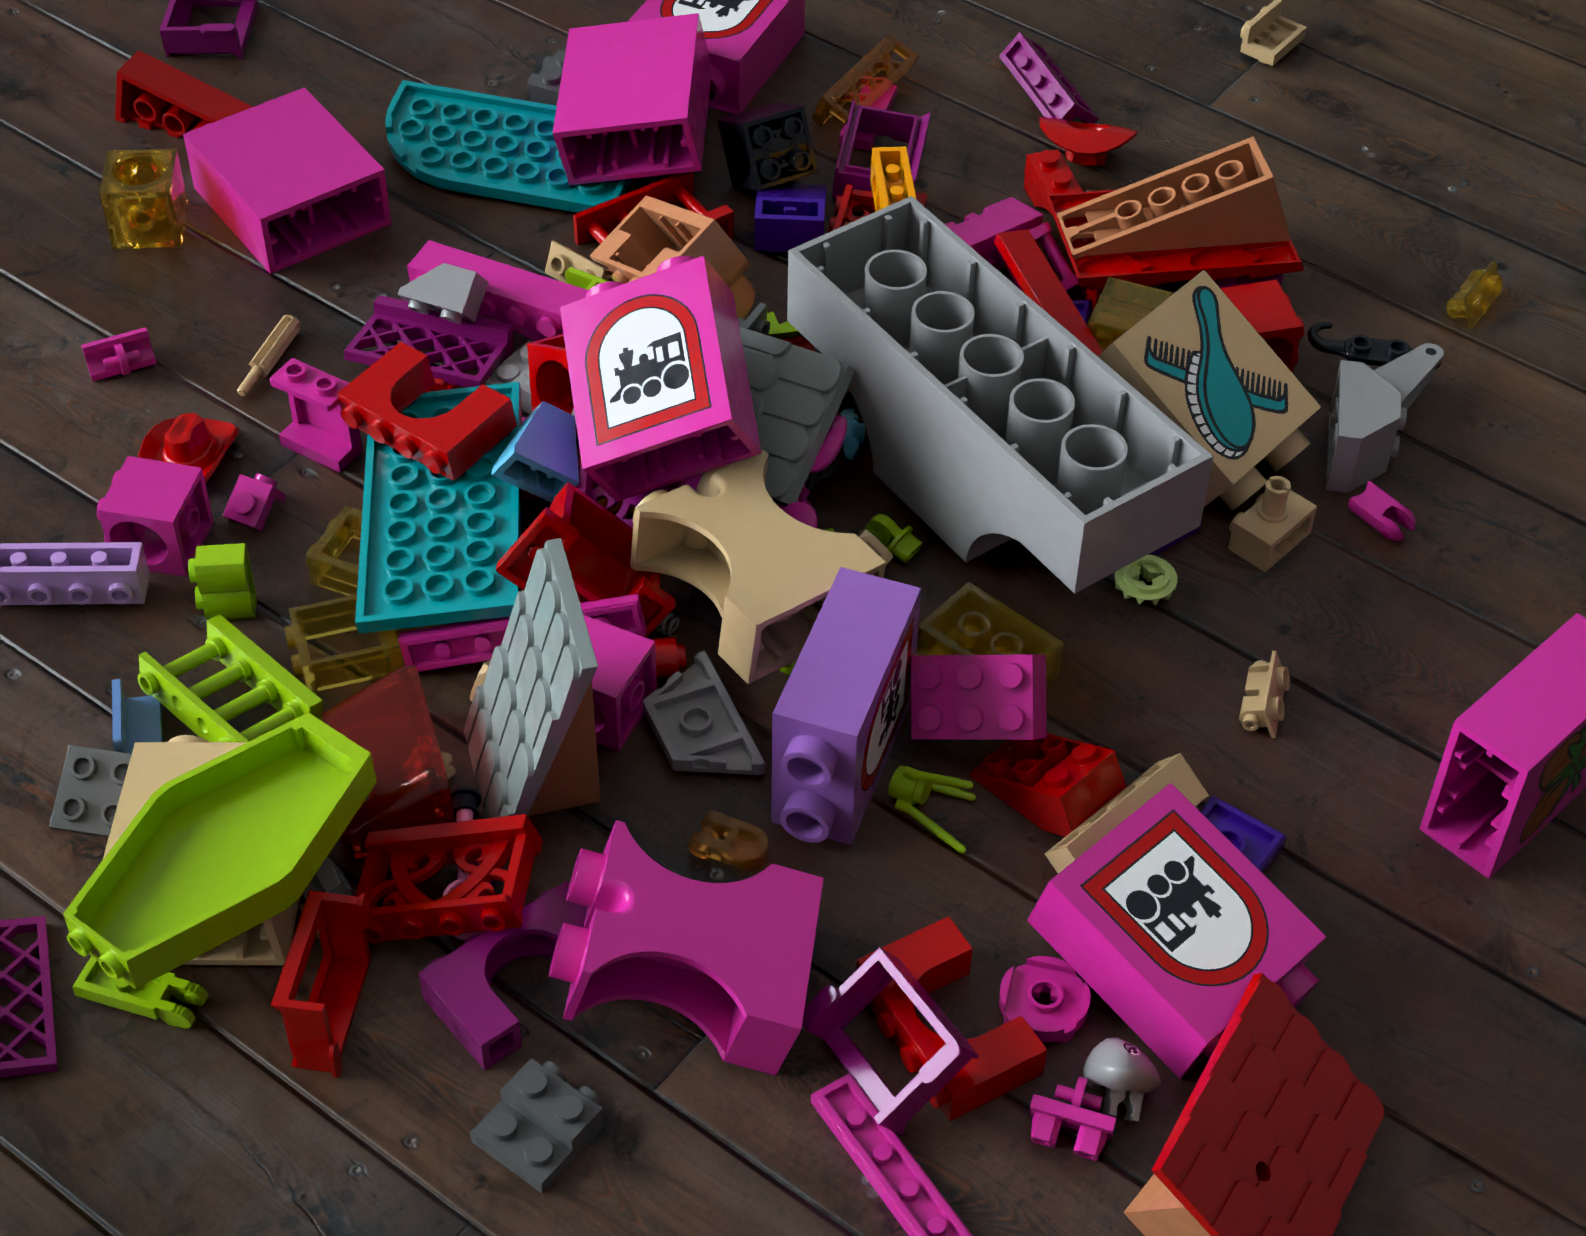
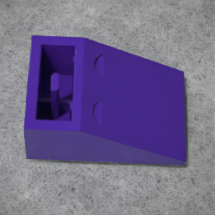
(789, 216)

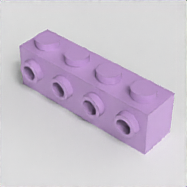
(73, 573)

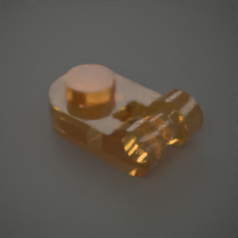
(742, 847)

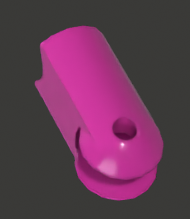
(1382, 512)

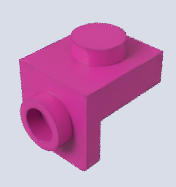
(252, 501)

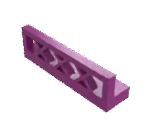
(1044, 81)

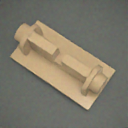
(562, 258)
(1268, 684)

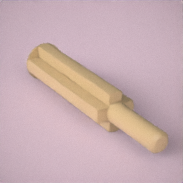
(270, 352)

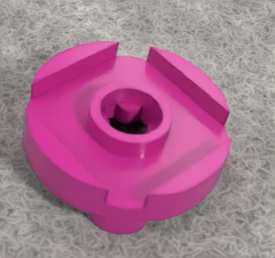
(1052, 976)

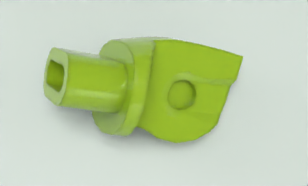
(897, 541)

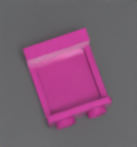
(315, 410)

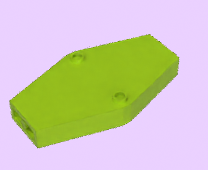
(220, 850)

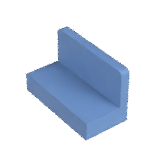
(134, 719)

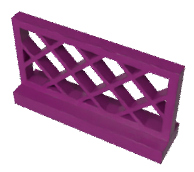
(397, 322)
(18, 1064)

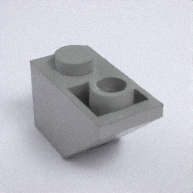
(447, 290)

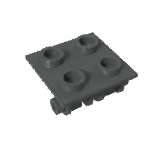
(89, 790)

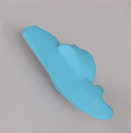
(854, 435)

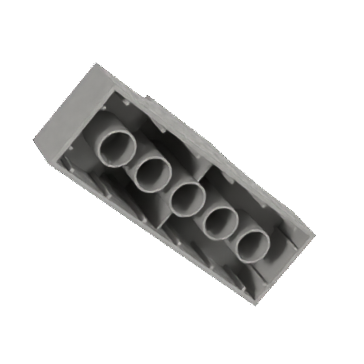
(990, 405)

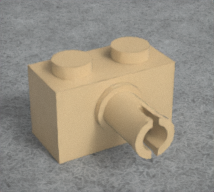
(1271, 525)

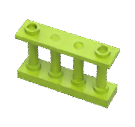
(244, 663)

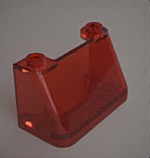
(397, 729)

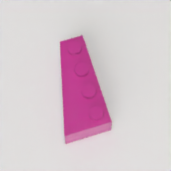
(1003, 216)

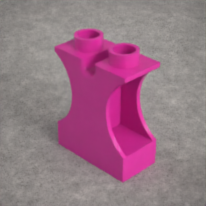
(712, 951)

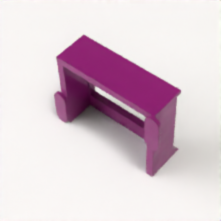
(207, 38)
(881, 122)
(835, 1008)

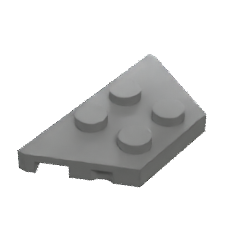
(700, 724)

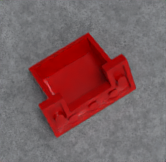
(596, 551)

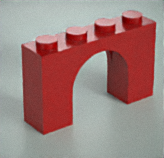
(441, 443)
(1007, 1054)

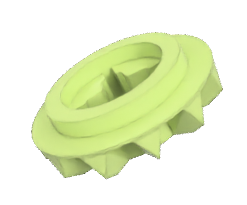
(1153, 570)

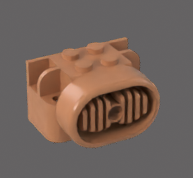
(664, 231)

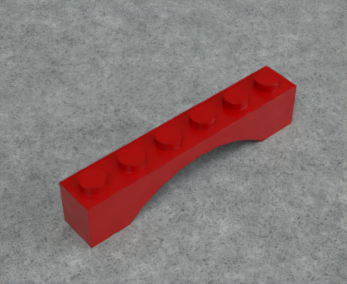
(1049, 174)

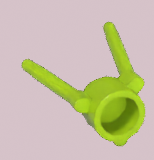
(914, 787)

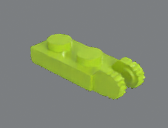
(147, 1000)

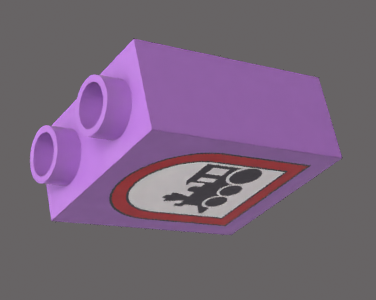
(843, 707)

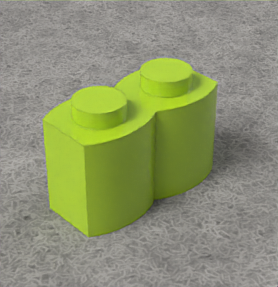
(223, 581)

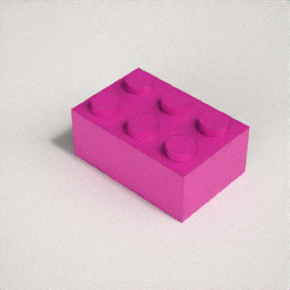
(978, 697)

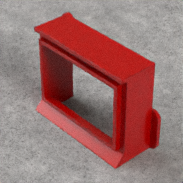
(322, 1025)

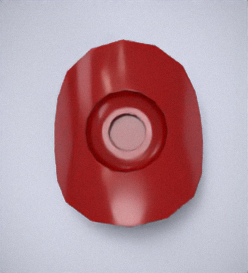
(1085, 141)
(189, 442)

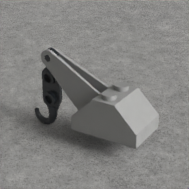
(1370, 403)

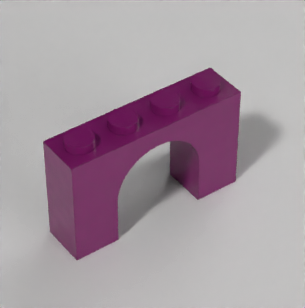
(460, 982)

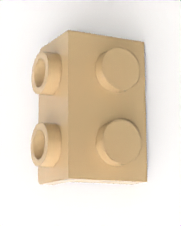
(1270, 35)

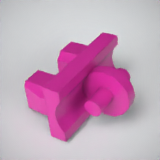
(119, 354)
(1052, 1114)

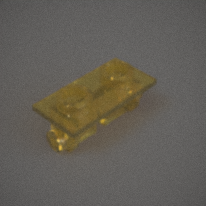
(1476, 294)

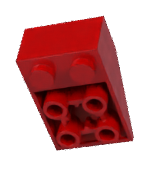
(1052, 780)

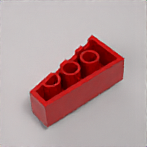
(168, 98)

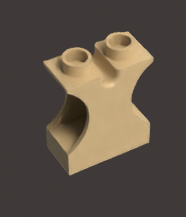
(749, 559)

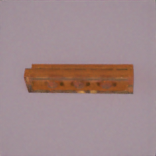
(864, 74)

